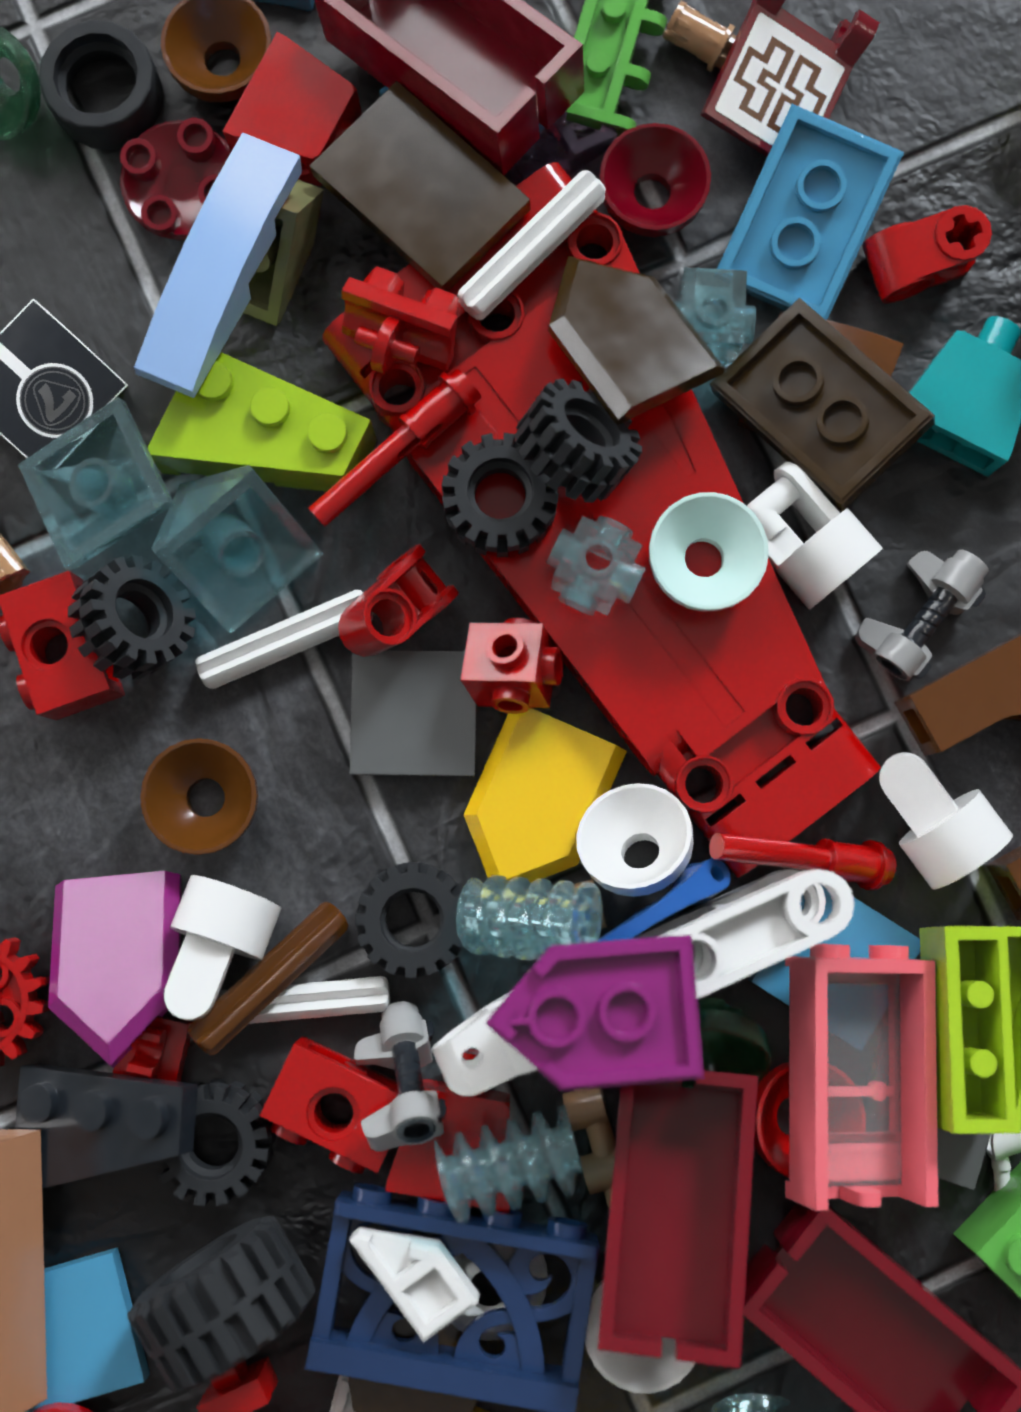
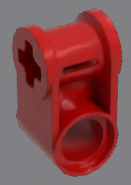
(918, 255)
(402, 598)

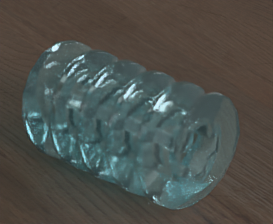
(526, 916)
(508, 1165)

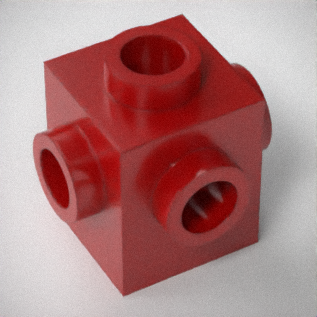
(511, 665)

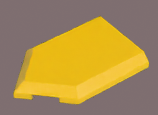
(536, 795)

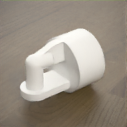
(829, 555)
(945, 834)
(216, 925)

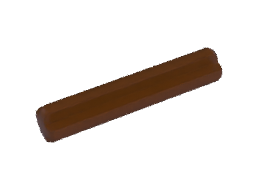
(268, 978)

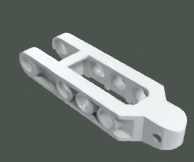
(729, 942)

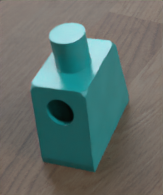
(974, 396)

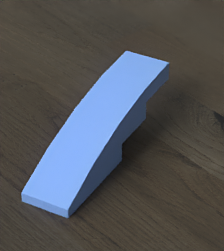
(216, 265)

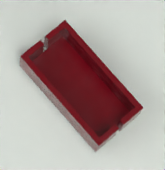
(473, 63)
(680, 1219)
(870, 1323)

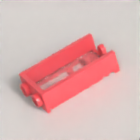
(862, 1077)

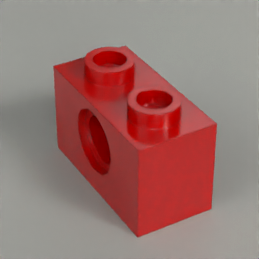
(28, 623)
(296, 1103)

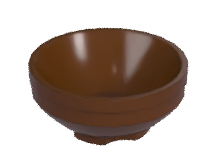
(205, 26)
(168, 790)

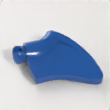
(692, 888)

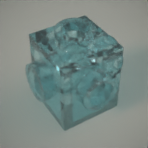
(718, 309)
(590, 588)

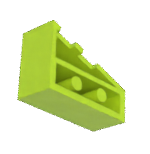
(263, 423)
(977, 1027)

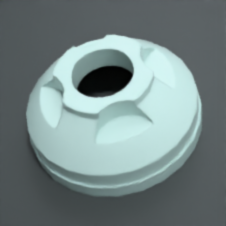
(728, 527)

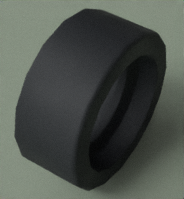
(86, 44)

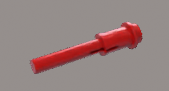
(420, 427)
(866, 864)

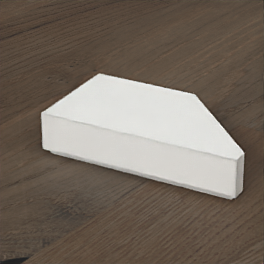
(417, 1276)

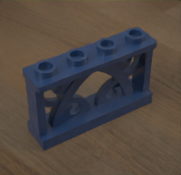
(508, 1378)

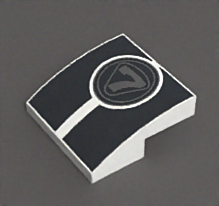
(48, 380)

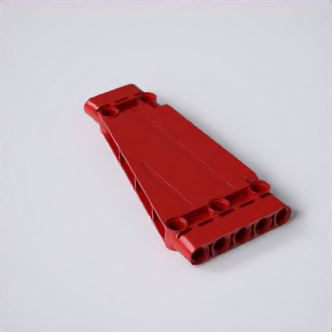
(666, 677)

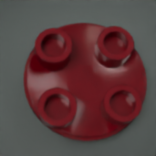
(171, 174)

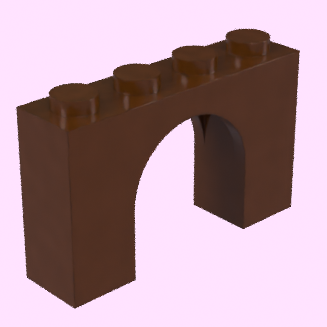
(961, 706)

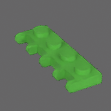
(609, 40)

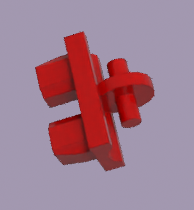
(397, 325)

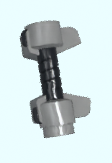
(951, 589)
(406, 1048)

